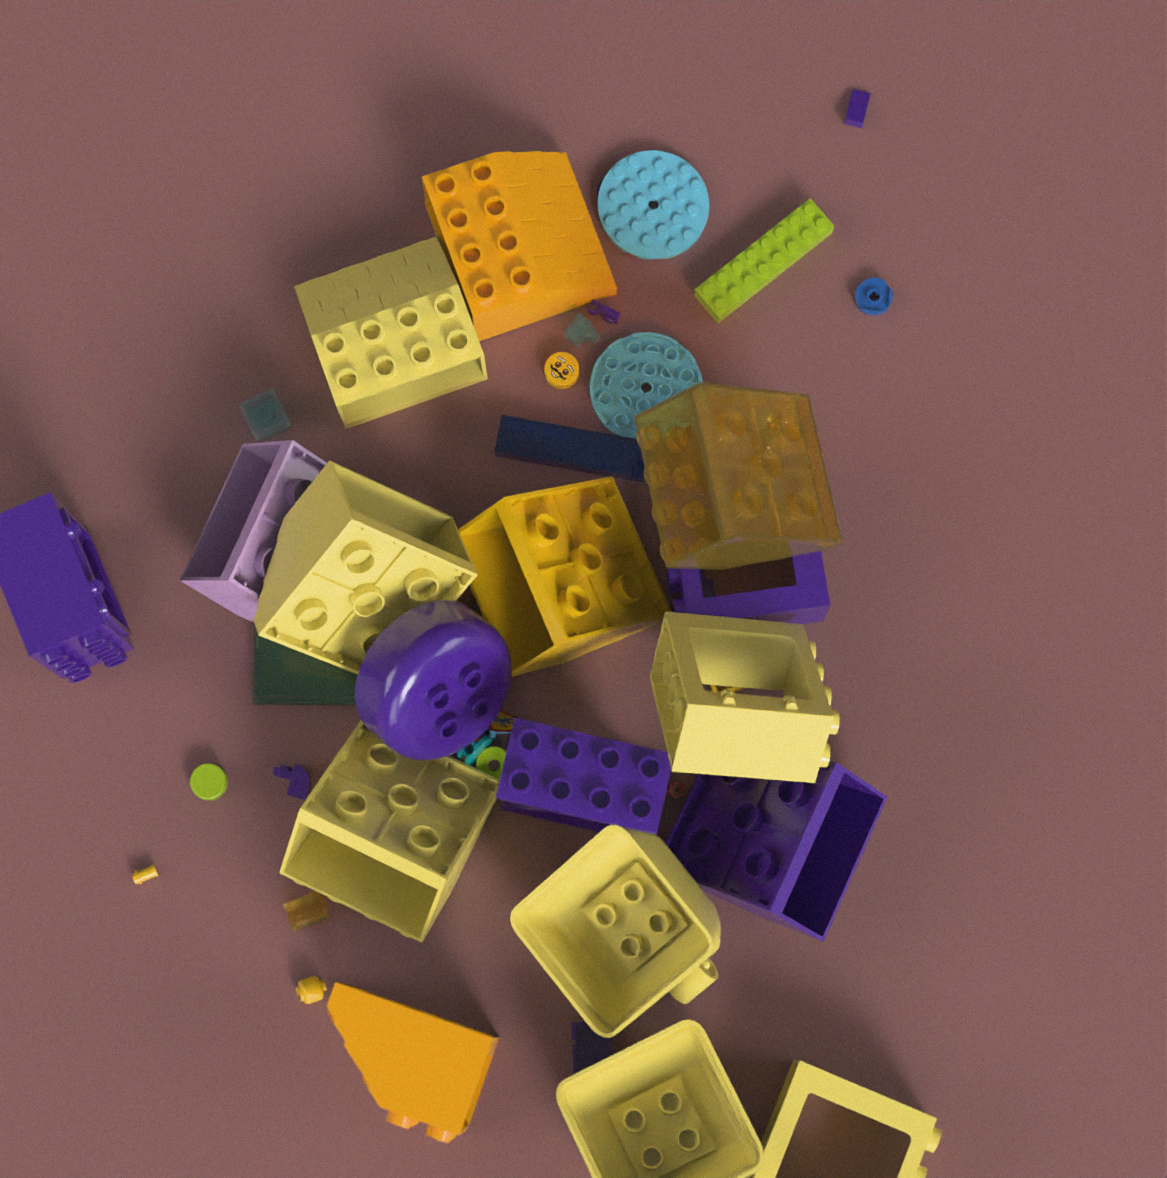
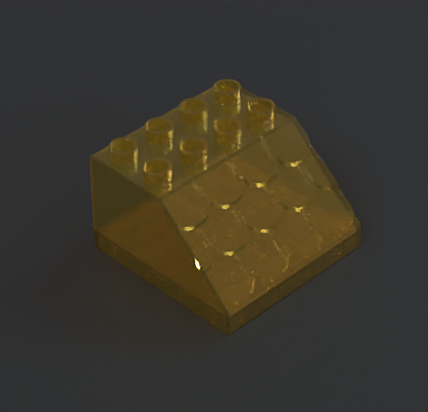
(736, 477)

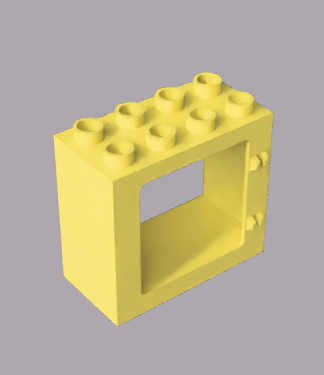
(740, 731)
(808, 1079)

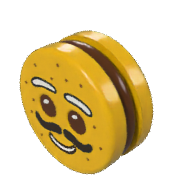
(561, 370)

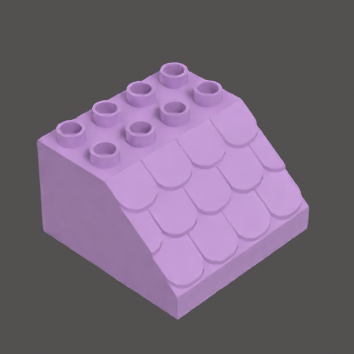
(245, 523)

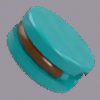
(472, 751)

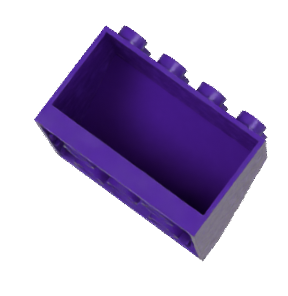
(778, 843)

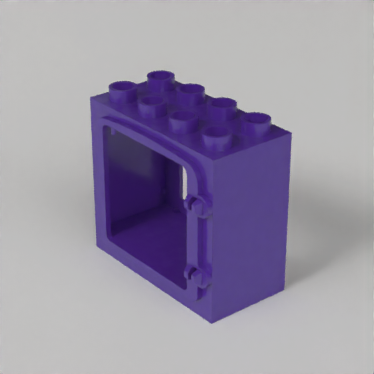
(60, 590)

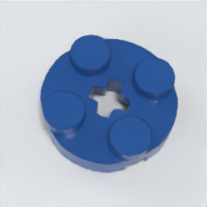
(865, 303)

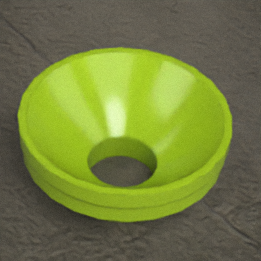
(488, 755)

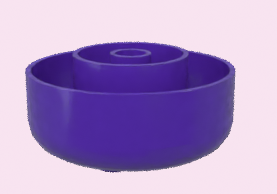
(433, 680)

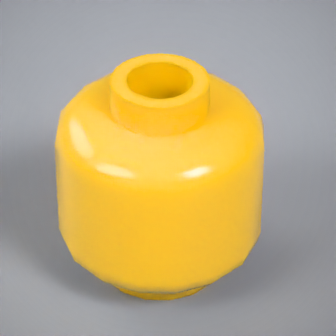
(310, 989)

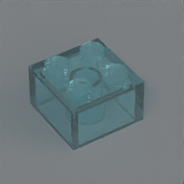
(265, 415)

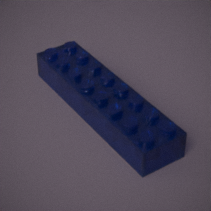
(570, 448)

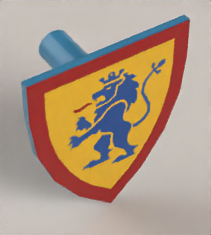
(502, 724)

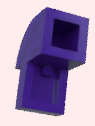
(300, 780)

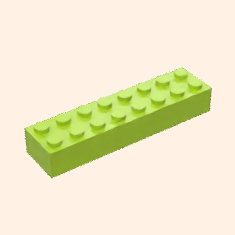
(764, 260)

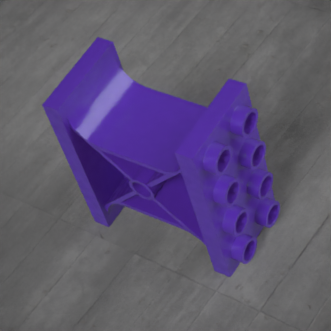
(582, 779)

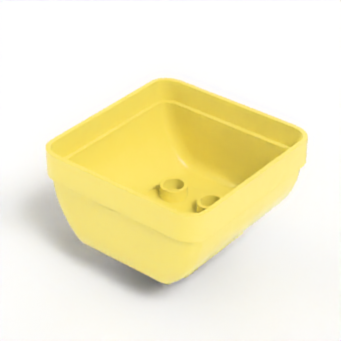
(621, 928)
(661, 1112)

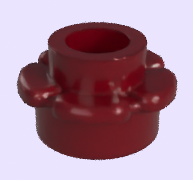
(676, 785)

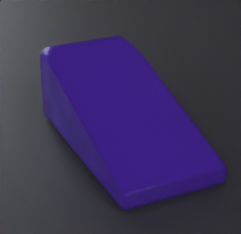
(857, 108)

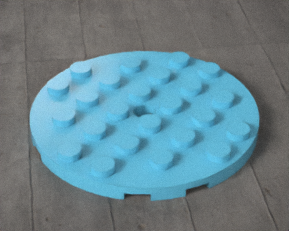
(649, 231)
(629, 365)

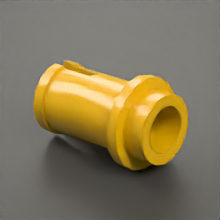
(144, 874)

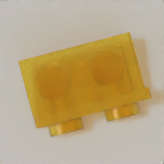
(306, 911)

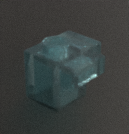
(581, 331)

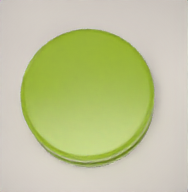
(208, 781)

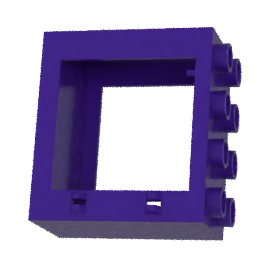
(791, 604)

